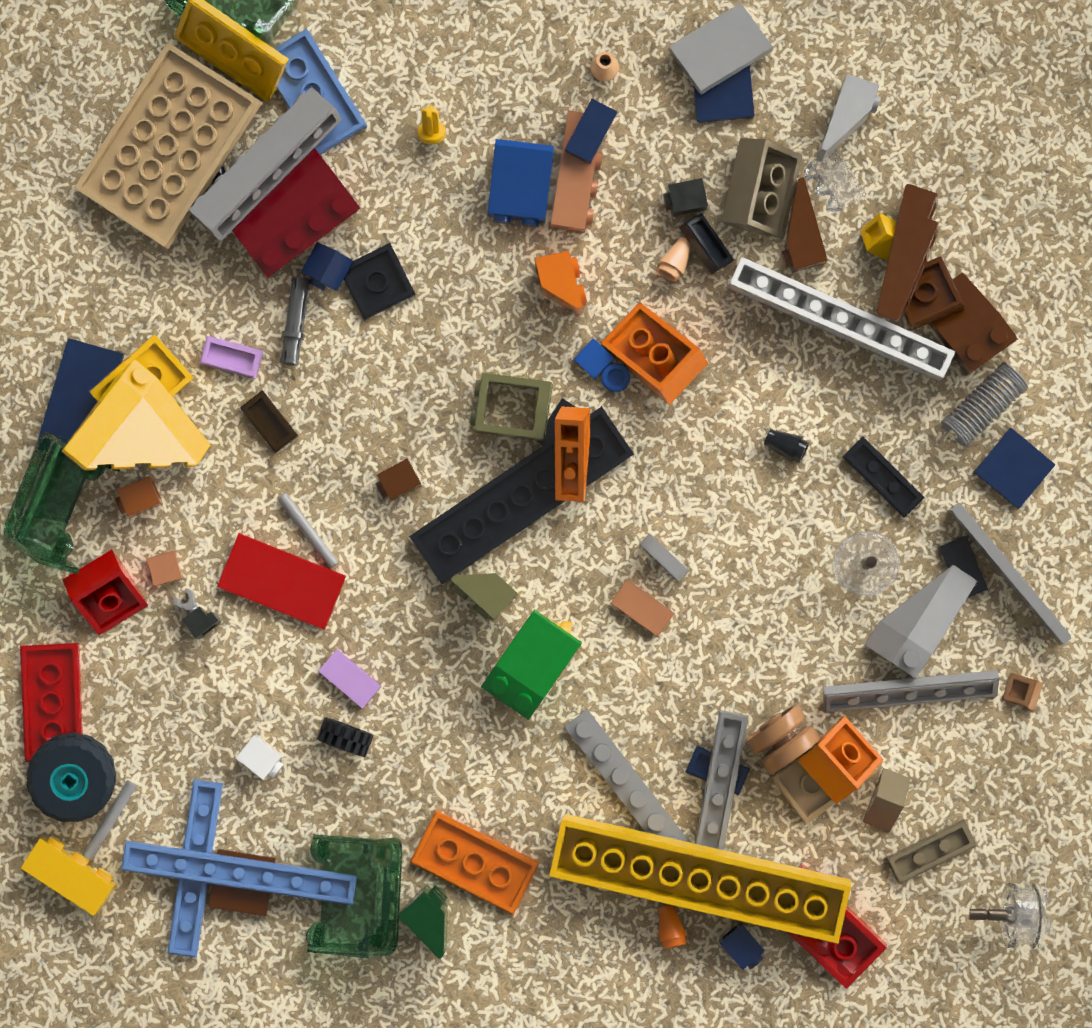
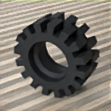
(345, 737)

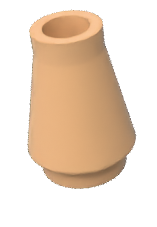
(601, 72)
(674, 262)

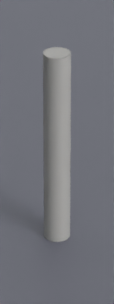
(308, 531)
(109, 820)

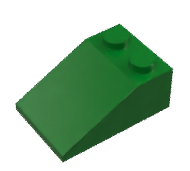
(531, 664)

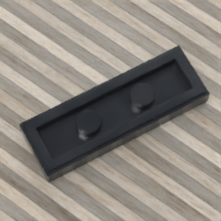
(883, 477)

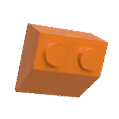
(840, 760)

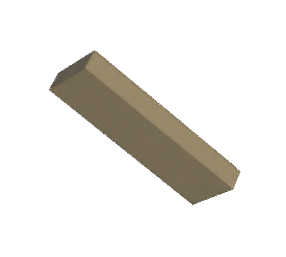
(931, 851)

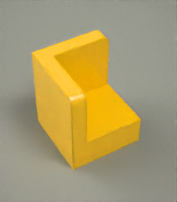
(879, 235)

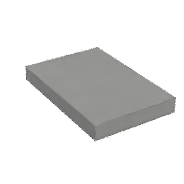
(720, 48)

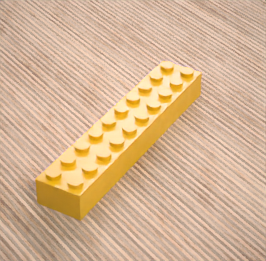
(700, 878)

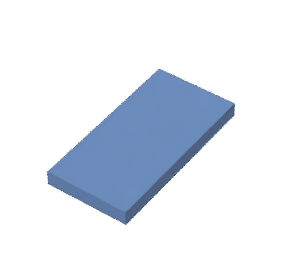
(310, 69)

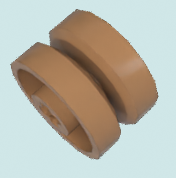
(780, 736)

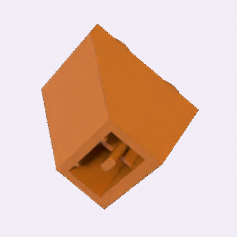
(558, 280)

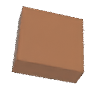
(164, 568)

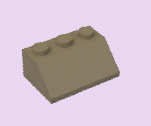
(761, 187)

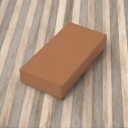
(642, 608)

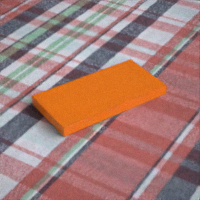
(474, 862)

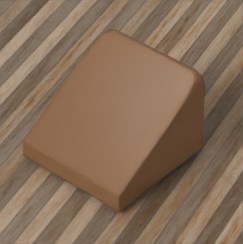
(1022, 691)

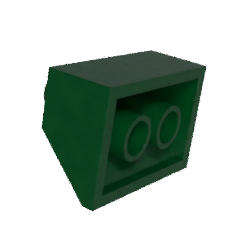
(428, 918)

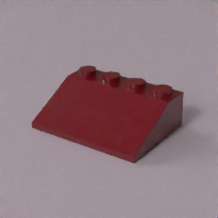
(295, 214)

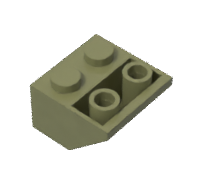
(486, 590)

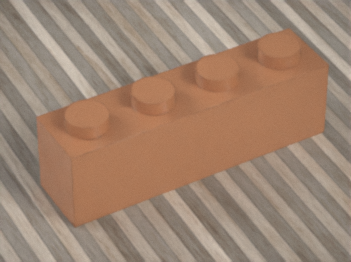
(574, 185)

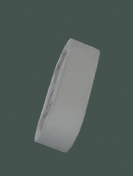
(663, 557)

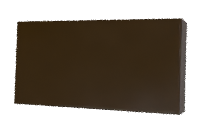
(269, 421)

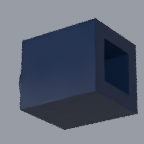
(326, 267)
(742, 947)

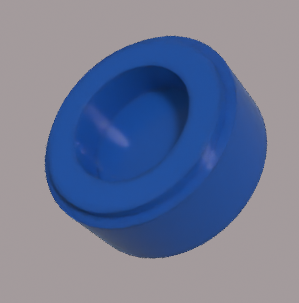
(615, 377)

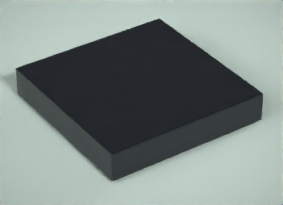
(378, 282)

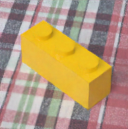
(69, 874)

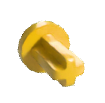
(431, 130)

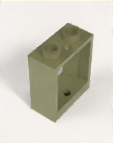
(541, 413)

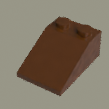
(975, 331)

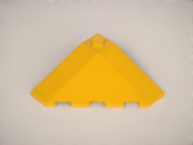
(136, 425)

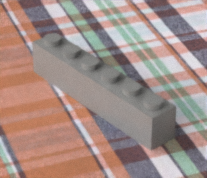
(265, 164)

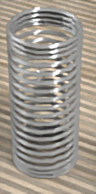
(965, 434)

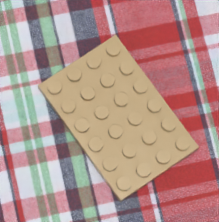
(168, 145)

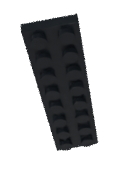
(511, 502)

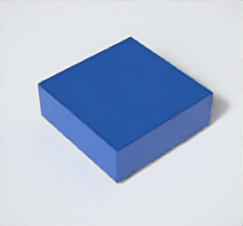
(593, 358)

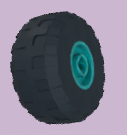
(71, 777)

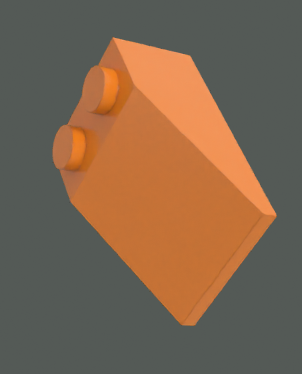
(655, 353)

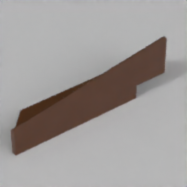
(909, 251)

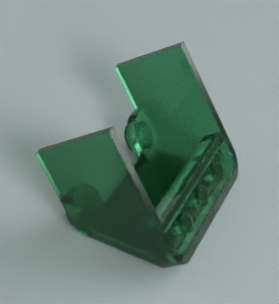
(46, 504)

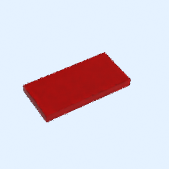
(281, 581)
(50, 693)

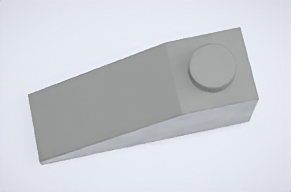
(850, 112)

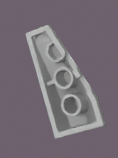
(918, 625)

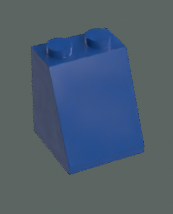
(520, 182)

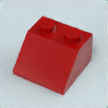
(104, 592)

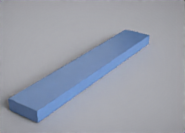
(192, 894)

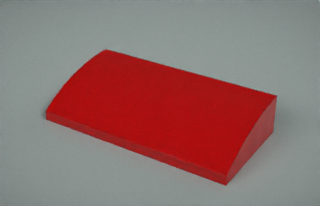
(852, 955)

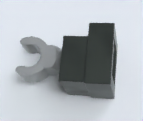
(197, 620)

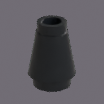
(787, 445)

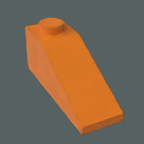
(571, 453)

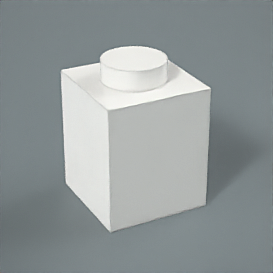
(261, 758)

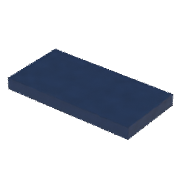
(78, 373)

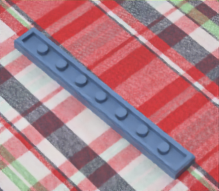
(239, 872)

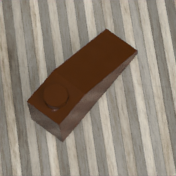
(803, 239)

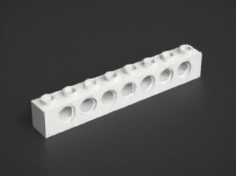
(841, 319)

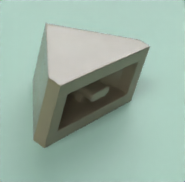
(887, 800)

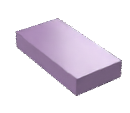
(231, 357)
(349, 678)

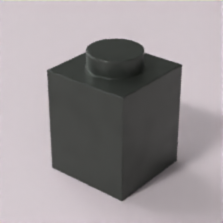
(686, 197)

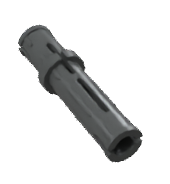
(295, 320)

